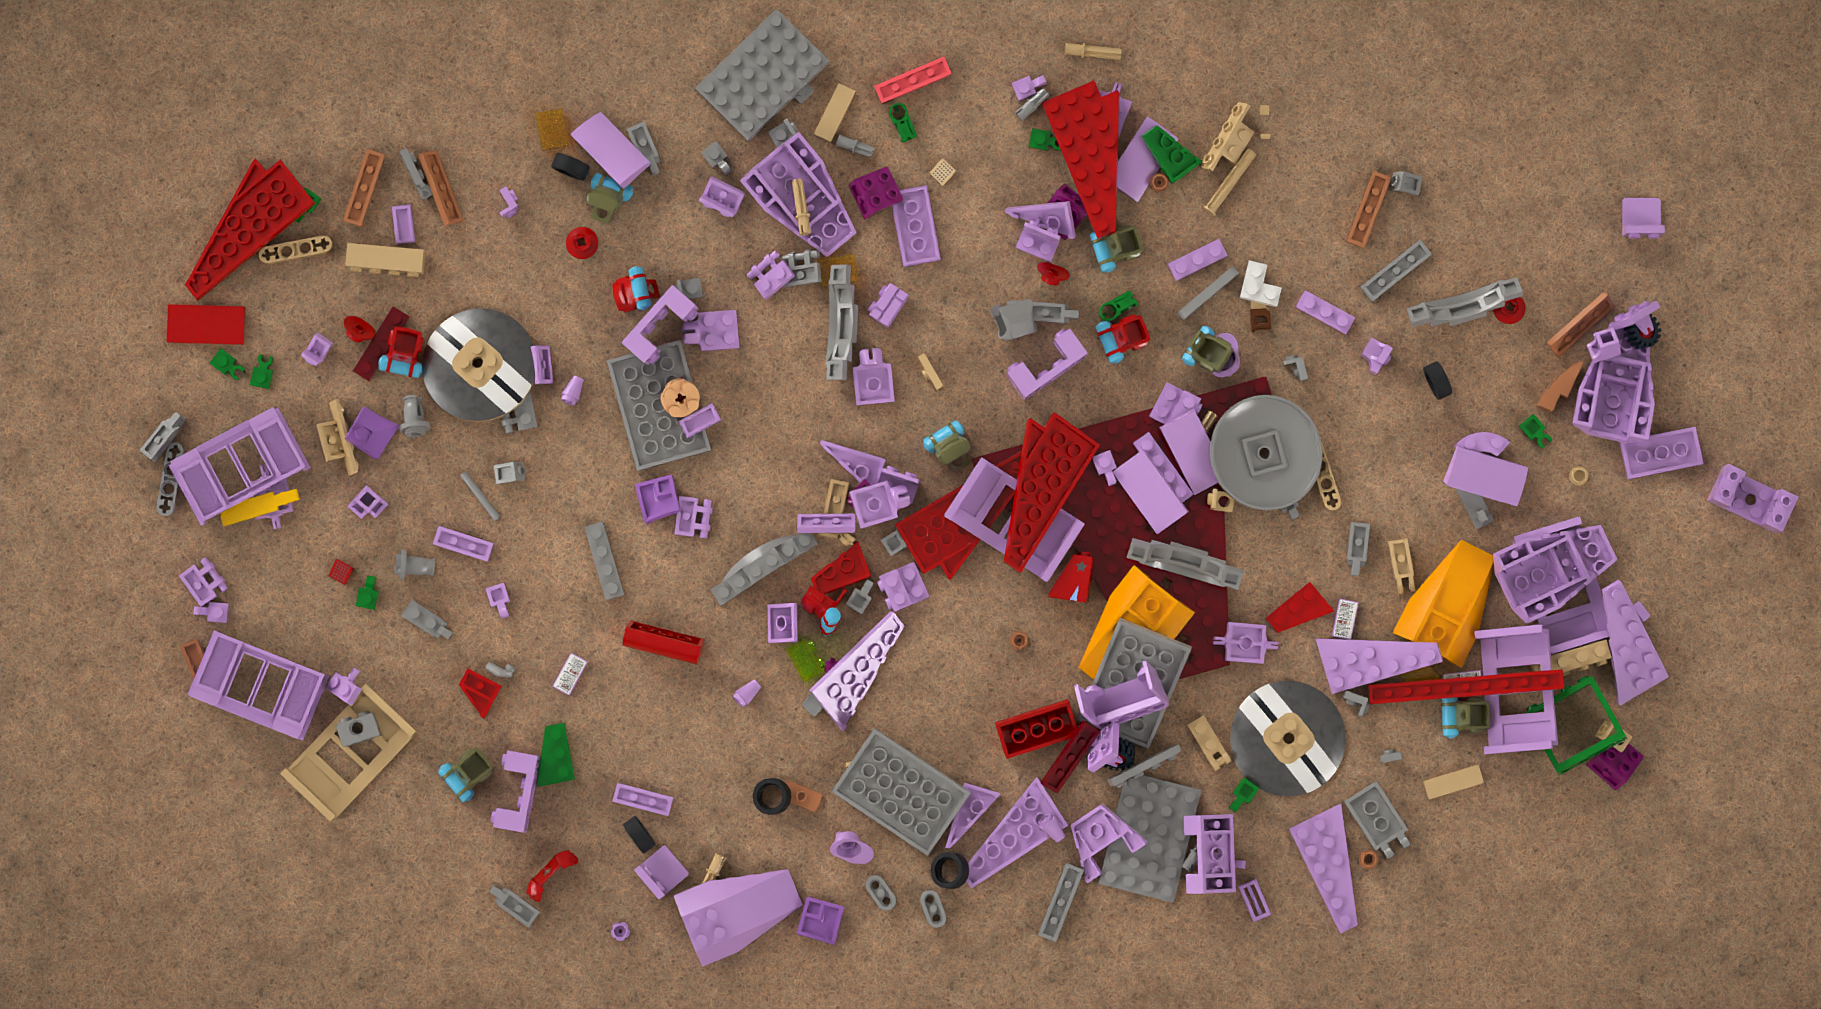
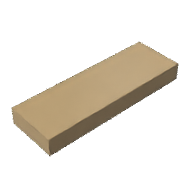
(834, 113)
(835, 501)
(1453, 782)

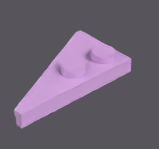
(1051, 215)
(857, 463)
(971, 810)

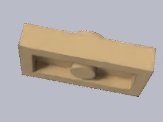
(929, 373)

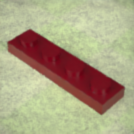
(378, 346)
(1070, 756)

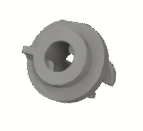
(414, 420)
(412, 565)

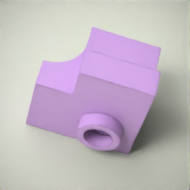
(1604, 345)
(1376, 354)
(367, 502)

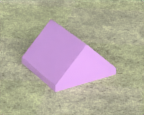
(783, 623)

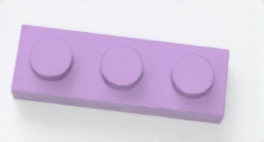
(1197, 260)
(1325, 312)
(826, 523)
(463, 543)
(642, 799)

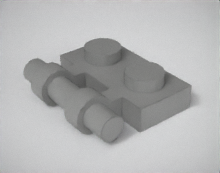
(804, 274)
(524, 415)

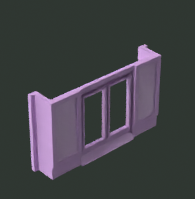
(275, 446)
(978, 497)
(1580, 623)
(1518, 648)
(294, 705)

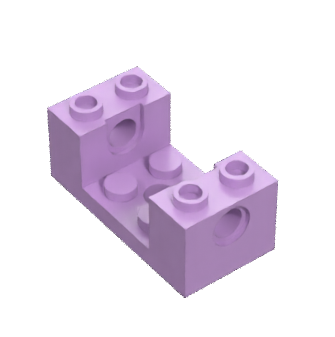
(641, 345)
(1070, 350)
(1770, 508)
(513, 819)
(1213, 874)

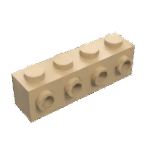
(385, 258)
(1579, 658)

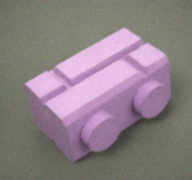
(888, 305)

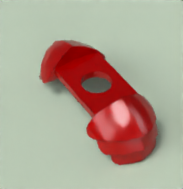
(561, 859)

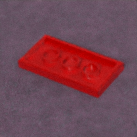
(205, 324)

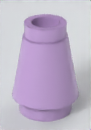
(572, 391)
(746, 693)
(1051, 827)

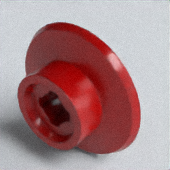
(584, 251)
(1052, 273)
(1513, 317)
(358, 329)

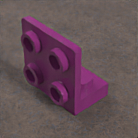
(875, 192)
(1078, 210)
(1616, 766)

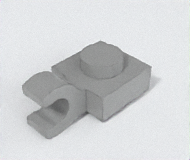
(715, 156)
(859, 599)

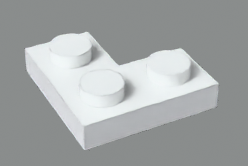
(1254, 288)

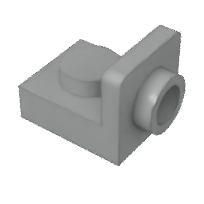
(783, 132)
(1406, 183)
(690, 288)
(1299, 370)
(509, 472)
(1354, 699)

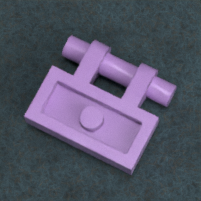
(772, 280)
(686, 518)
(198, 585)

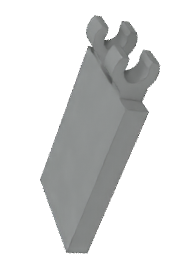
(1377, 818)

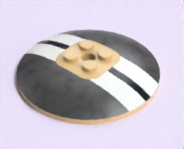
(482, 391)
(1260, 746)

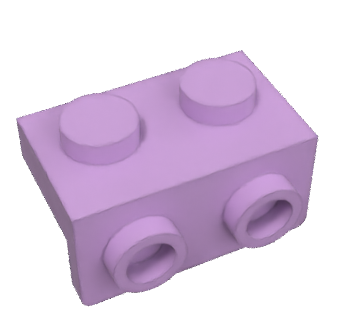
(722, 197)

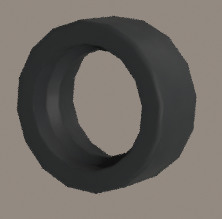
(570, 166)
(1437, 380)
(757, 796)
(639, 834)
(936, 868)

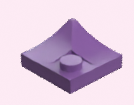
(371, 432)
(658, 498)
(820, 920)

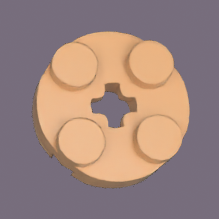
(689, 403)

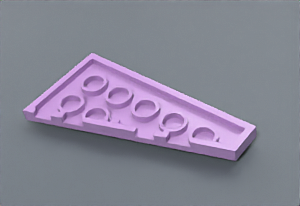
(1632, 652)
(1366, 661)
(852, 676)
(1014, 834)
(1326, 856)

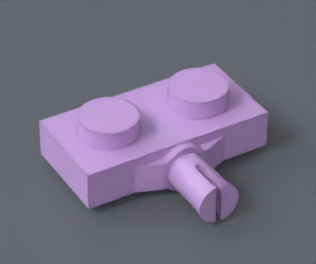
(344, 686)

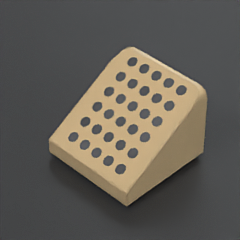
(943, 172)

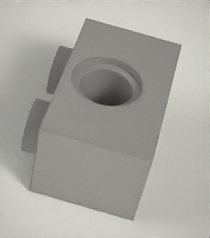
(370, 729)

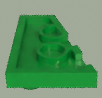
(1169, 154)
(555, 757)

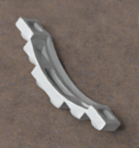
(1465, 306)
(842, 322)
(1186, 562)
(761, 563)

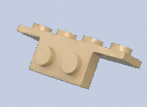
(1231, 139)
(333, 440)

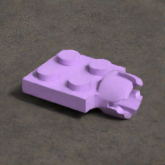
(713, 331)
(873, 379)
(878, 503)

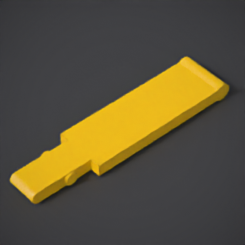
(258, 506)

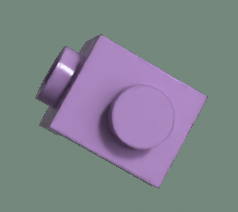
(510, 198)
(317, 349)

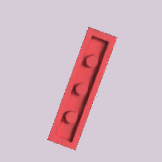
(912, 80)

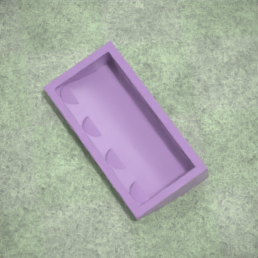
(610, 149)
(1138, 164)
(1486, 476)

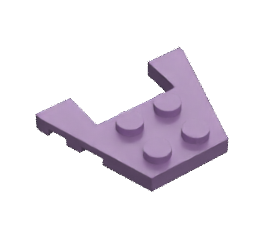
(1098, 831)

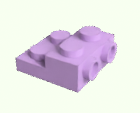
(1173, 404)
(903, 587)

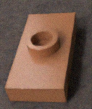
(193, 655)
(803, 796)

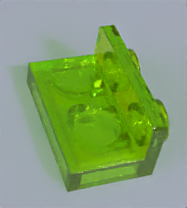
(805, 660)

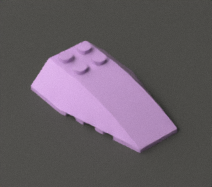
(772, 188)
(1617, 396)
(1551, 569)
(735, 911)

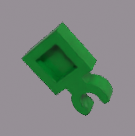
(1041, 140)
(224, 362)
(261, 375)
(1533, 429)

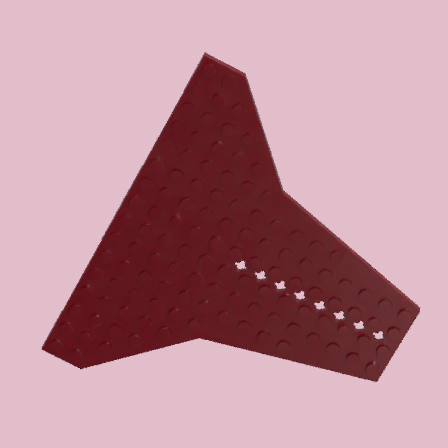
(1114, 520)

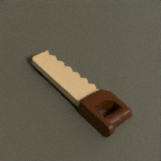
(1259, 310)

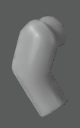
(500, 672)

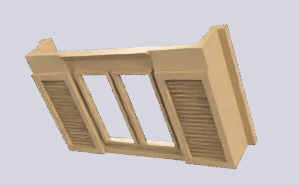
(322, 784)

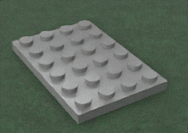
(762, 75)
(652, 431)
(1124, 659)
(901, 791)
(1157, 814)

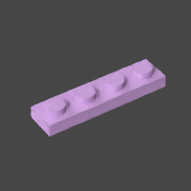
(1164, 465)

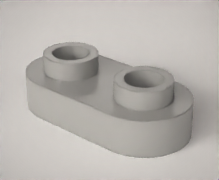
(880, 892)
(933, 908)

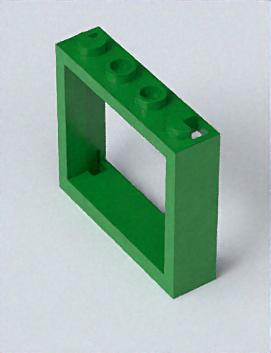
(1594, 750)

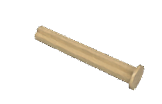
(1229, 182)

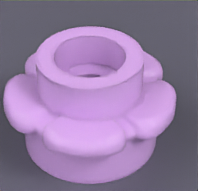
(615, 931)

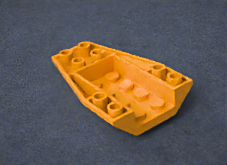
(1139, 602)
(1450, 603)

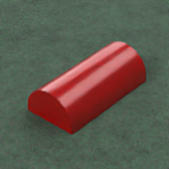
(663, 642)
(1036, 728)

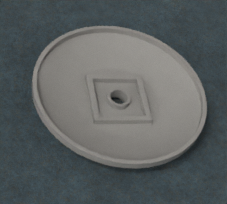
(1291, 446)

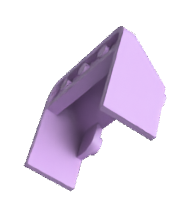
(1124, 700)

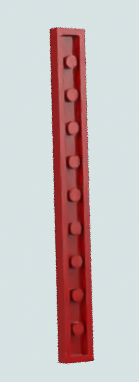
(1466, 686)

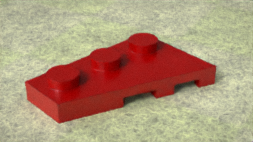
(843, 571)
(1298, 609)

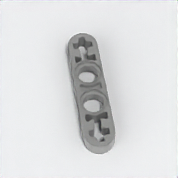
(1210, 291)
(167, 479)

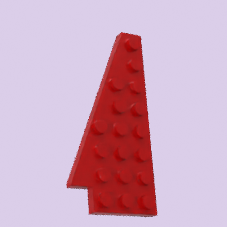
(1088, 139)
(256, 215)
(1048, 471)
(941, 541)

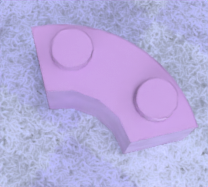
(1484, 443)

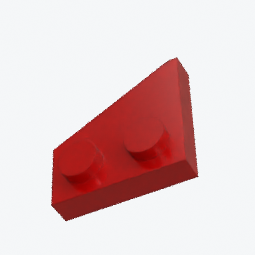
(479, 691)

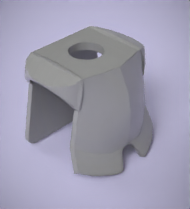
(1014, 319)

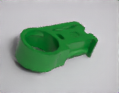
(904, 126)
(1120, 305)

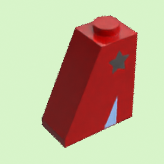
(1075, 579)

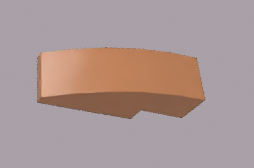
(1559, 388)

